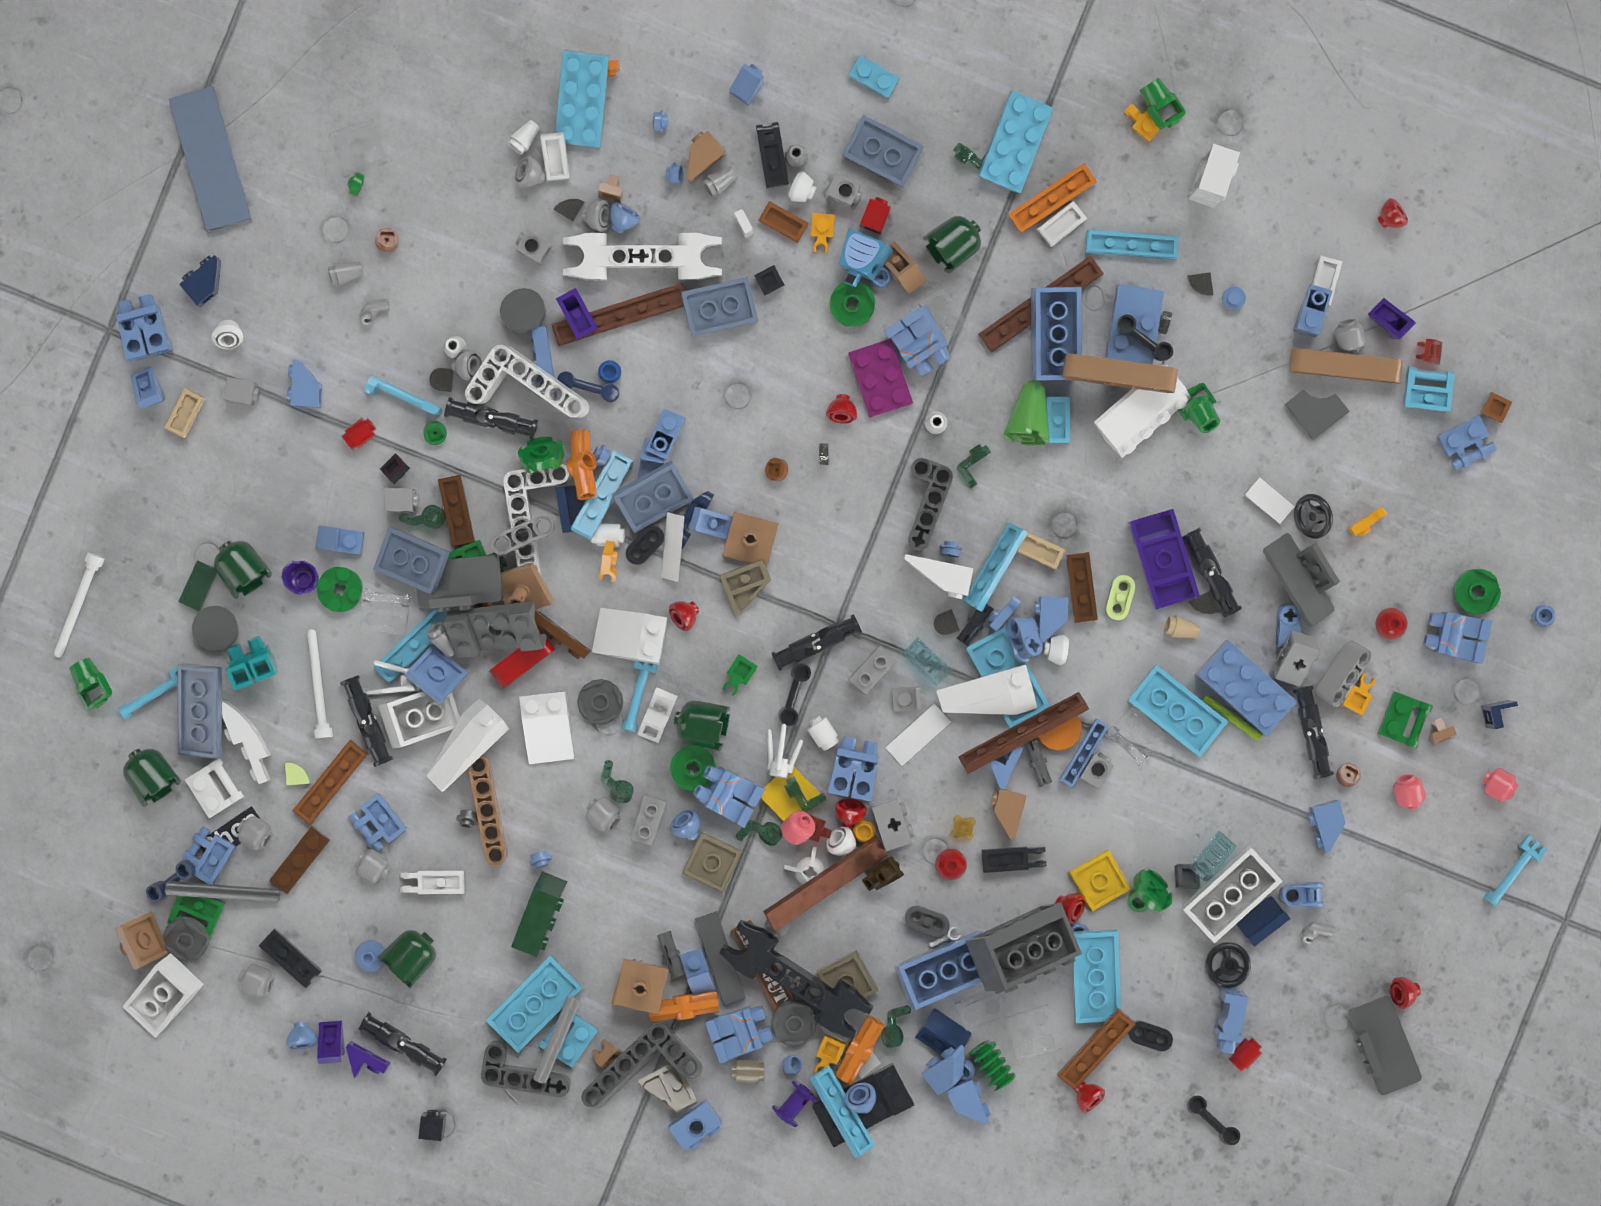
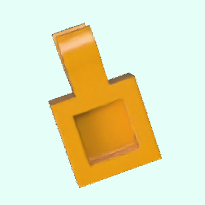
(1143, 123)
(609, 559)

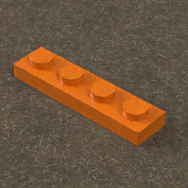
(1052, 198)

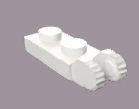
(436, 881)

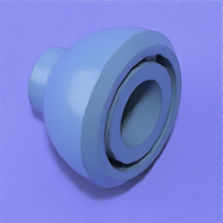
(623, 217)
(686, 825)
(367, 956)
(301, 1037)
(860, 1098)

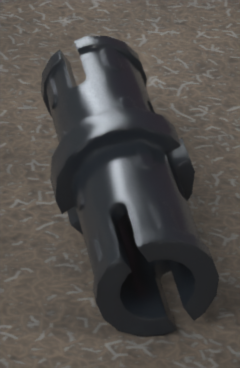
(974, 625)

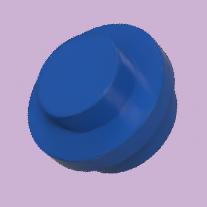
(609, 371)

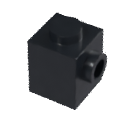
(432, 1125)

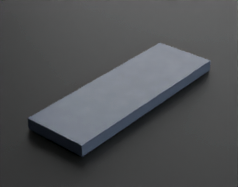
(210, 158)

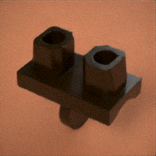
(882, 874)

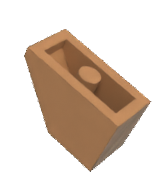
(703, 155)
(904, 269)
(1008, 809)

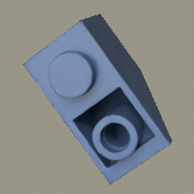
(747, 83)
(1313, 310)
(305, 388)
(665, 433)
(1052, 615)
(1328, 823)
(945, 1071)
(967, 1102)

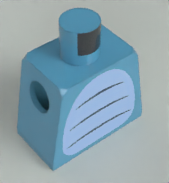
(862, 256)

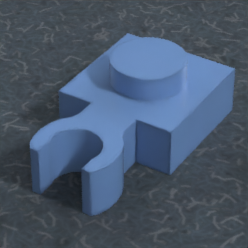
(999, 617)

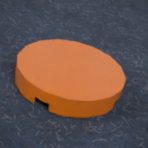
(1063, 736)

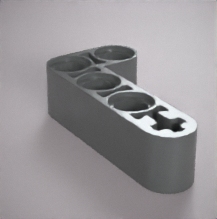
(926, 506)
(526, 1075)

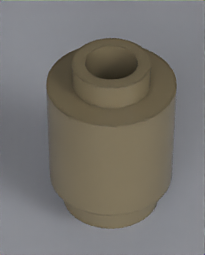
(748, 1071)

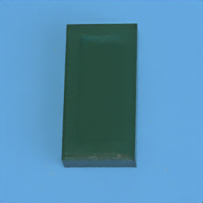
(198, 585)

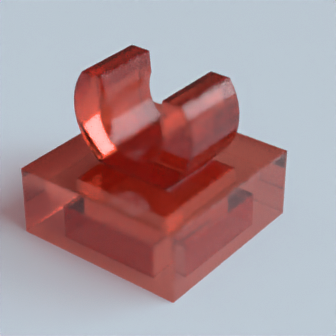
(1432, 352)
(820, 829)

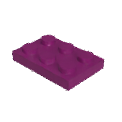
(880, 377)

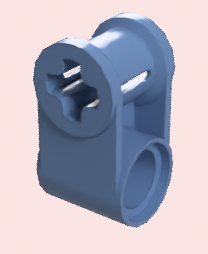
(1284, 625)
(1023, 636)
(1307, 894)

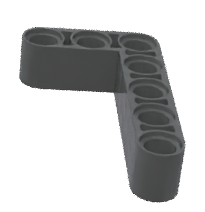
(638, 1062)

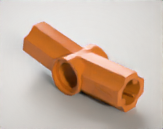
(582, 464)
(686, 1006)
(859, 1049)

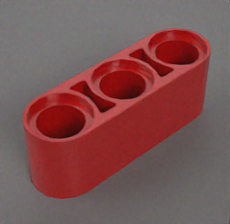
(519, 663)

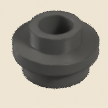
(467, 818)

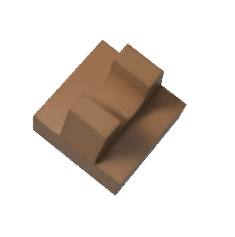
(611, 190)
(1441, 733)
(608, 1054)

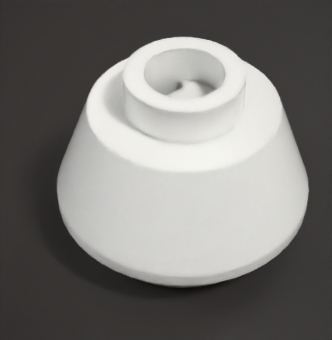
(802, 188)
(227, 335)
(1057, 649)
(841, 842)

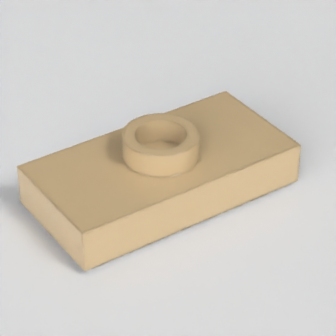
(184, 413)
(1041, 551)

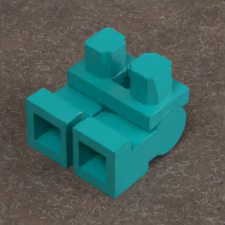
(257, 663)

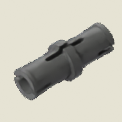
(1038, 763)
(671, 954)

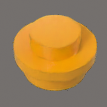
(864, 831)

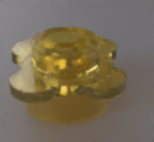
(967, 832)

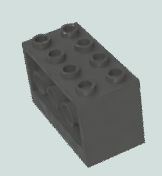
(1024, 948)

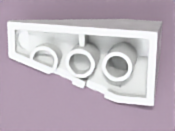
(471, 737)

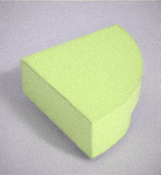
(295, 774)

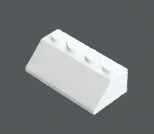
(1138, 415)

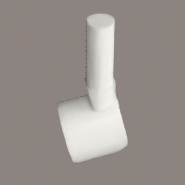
(944, 938)

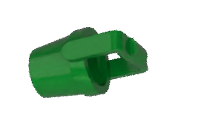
(1157, 97)
(1201, 409)
(87, 679)

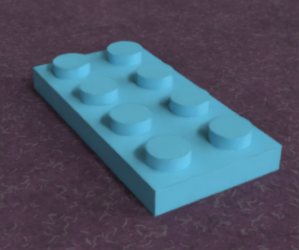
(582, 97)
(1015, 142)
(995, 655)
(1177, 710)
(1096, 976)
(533, 1003)

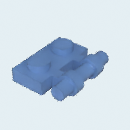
(1463, 436)
(382, 817)
(213, 859)

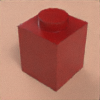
(875, 215)

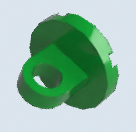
(1151, 890)

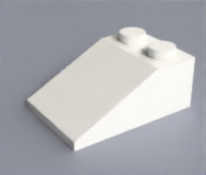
(947, 576)
(630, 635)
(417, 718)
(547, 727)
(162, 995)

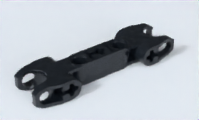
(760, 957)

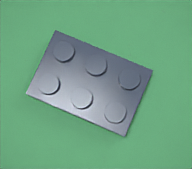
(882, 151)
(719, 307)
(652, 496)
(411, 560)

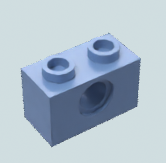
(703, 1113)

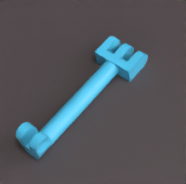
(374, 383)
(645, 668)
(126, 710)
(1529, 852)

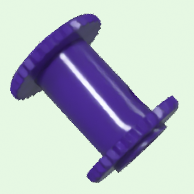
(794, 1103)

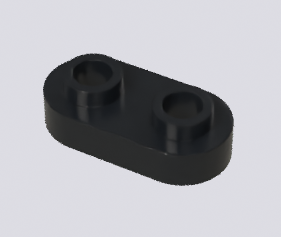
(645, 545)
(1150, 1035)

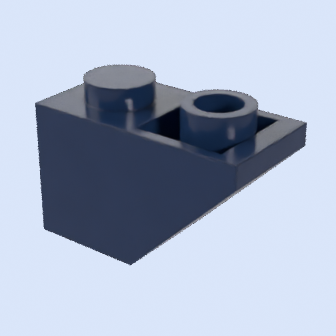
(204, 282)

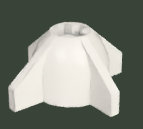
(807, 867)

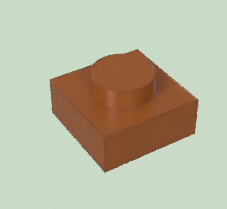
(1496, 407)

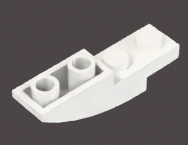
(242, 730)

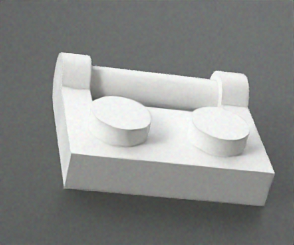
(207, 791)

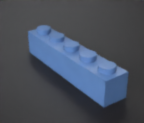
(542, 351)
(1084, 752)

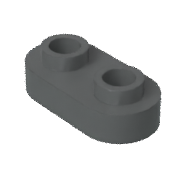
(926, 921)

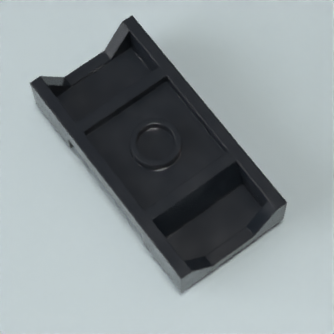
(890, 1100)

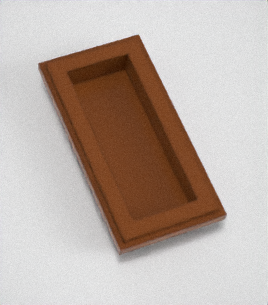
(783, 221)

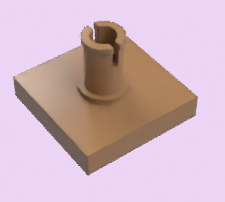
(750, 538)
(525, 585)
(141, 940)
(641, 986)

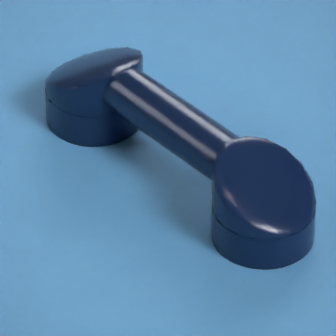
(608, 392)
(701, 501)
(184, 870)

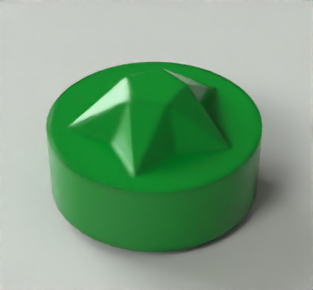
(355, 184)
(434, 432)

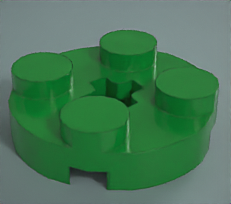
(848, 316)
(541, 454)
(1489, 587)
(352, 593)
(685, 756)

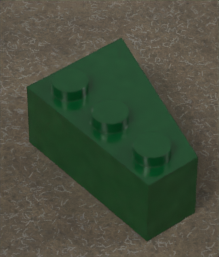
(540, 914)

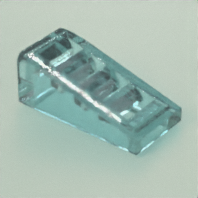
(932, 656)
(1203, 866)

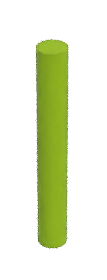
(1233, 718)

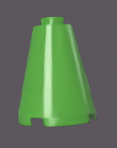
(1029, 416)

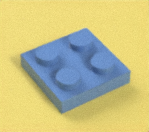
(436, 674)

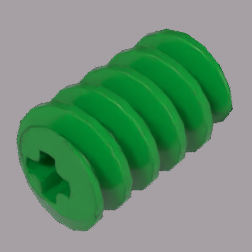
(992, 1064)

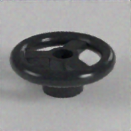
(1315, 515)
(1213, 975)

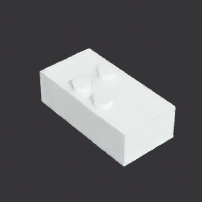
(1214, 176)
(1231, 893)

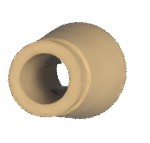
(1181, 628)

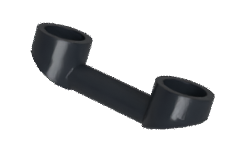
(1127, 325)
(787, 714)
(1227, 1135)

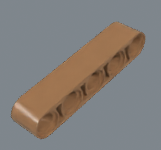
(1346, 365)
(1120, 373)
(487, 821)

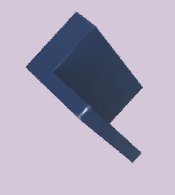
(568, 506)
(1492, 713)
(1262, 921)
(942, 1032)

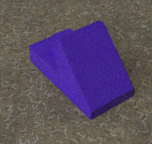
(576, 313)
(1391, 319)
(330, 1042)
(359, 1055)

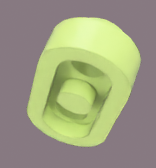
(1120, 597)

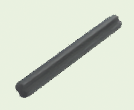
(222, 891)

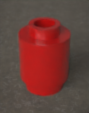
(359, 433)
(1246, 1054)

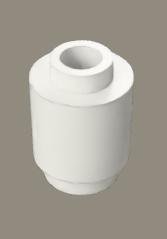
(609, 532)
(822, 732)

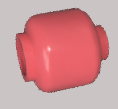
(1500, 784)
(1409, 791)
(798, 828)

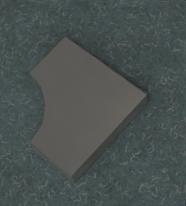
(1316, 413)

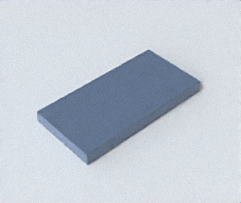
(200, 710)

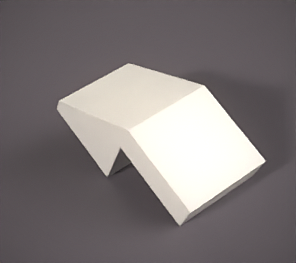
(657, 715)

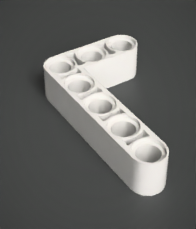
(528, 378)
(525, 513)

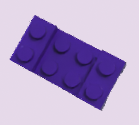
(1164, 559)

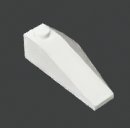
(998, 693)

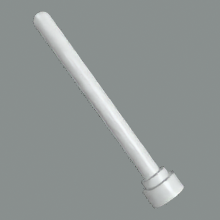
(93, 563)
(323, 728)

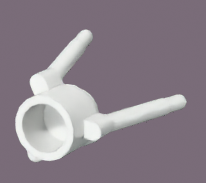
(405, 684)
(779, 766)

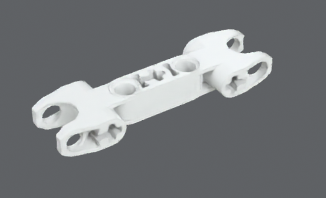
(684, 256)

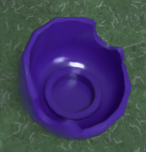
(300, 577)

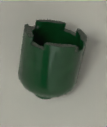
(953, 242)
(240, 568)
(702, 724)
(149, 775)
(409, 956)

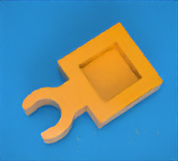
(822, 228)
(1363, 525)
(1358, 697)
(829, 1051)

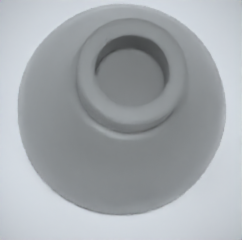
(529, 173)
(597, 215)
(467, 364)

